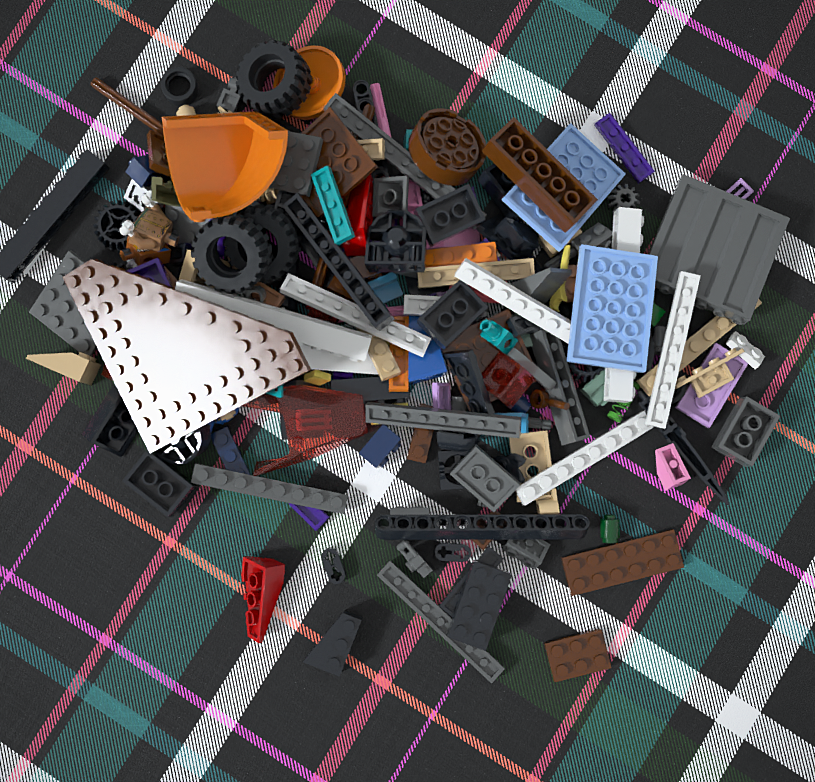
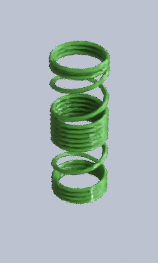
(614, 416)

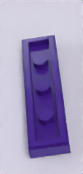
(624, 148)

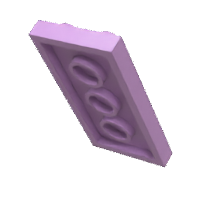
(707, 407)

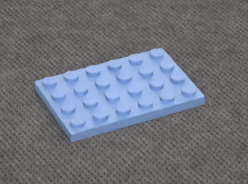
(588, 166)
(612, 308)

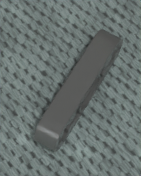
(535, 371)

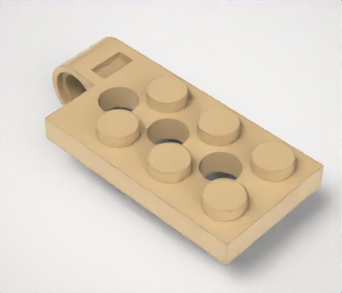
(542, 460)

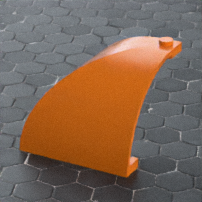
(222, 160)

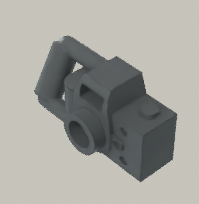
(414, 559)

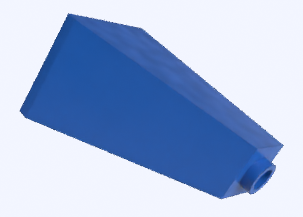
(428, 366)

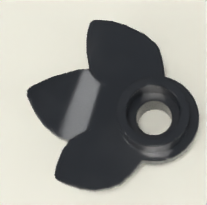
(511, 464)

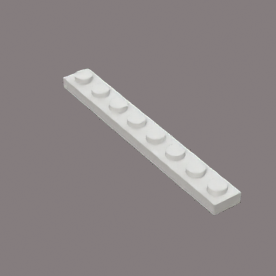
(514, 299)
(352, 314)
(672, 350)
(582, 458)

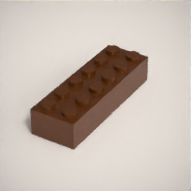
(539, 174)

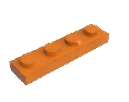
(455, 255)
(400, 382)

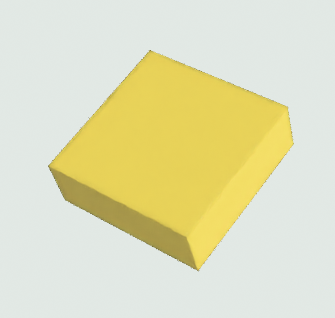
(317, 377)

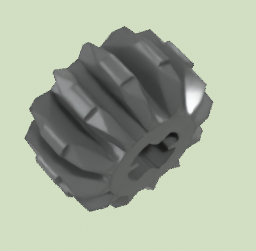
(620, 193)

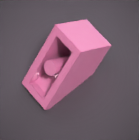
(670, 467)

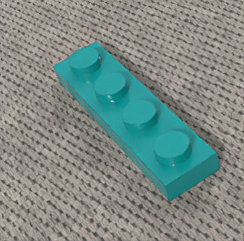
(332, 205)

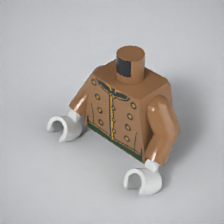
(151, 228)

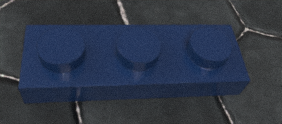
(229, 451)

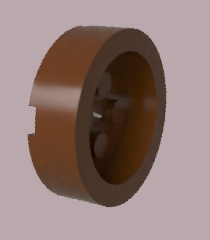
(440, 158)

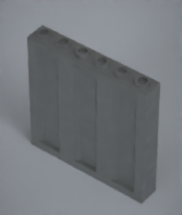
(722, 241)

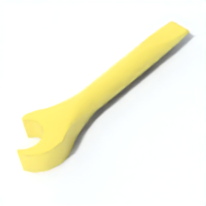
(560, 294)

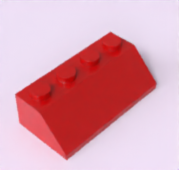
(360, 216)

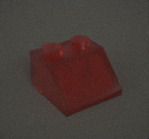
(506, 379)

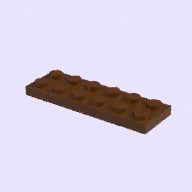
(622, 562)

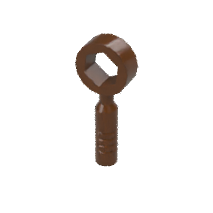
(545, 401)

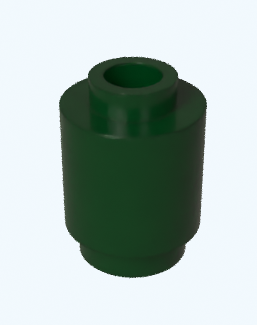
(610, 528)

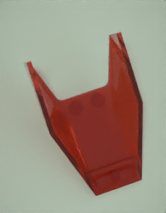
(313, 421)

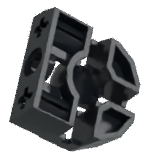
(384, 230)
(186, 451)

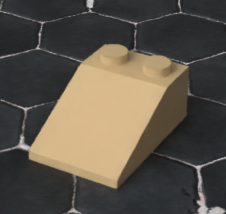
(78, 367)

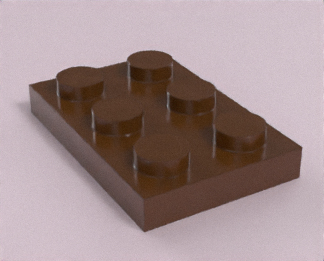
(577, 655)

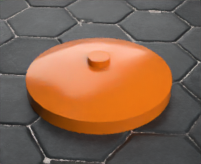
(327, 79)

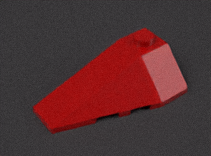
(263, 585)

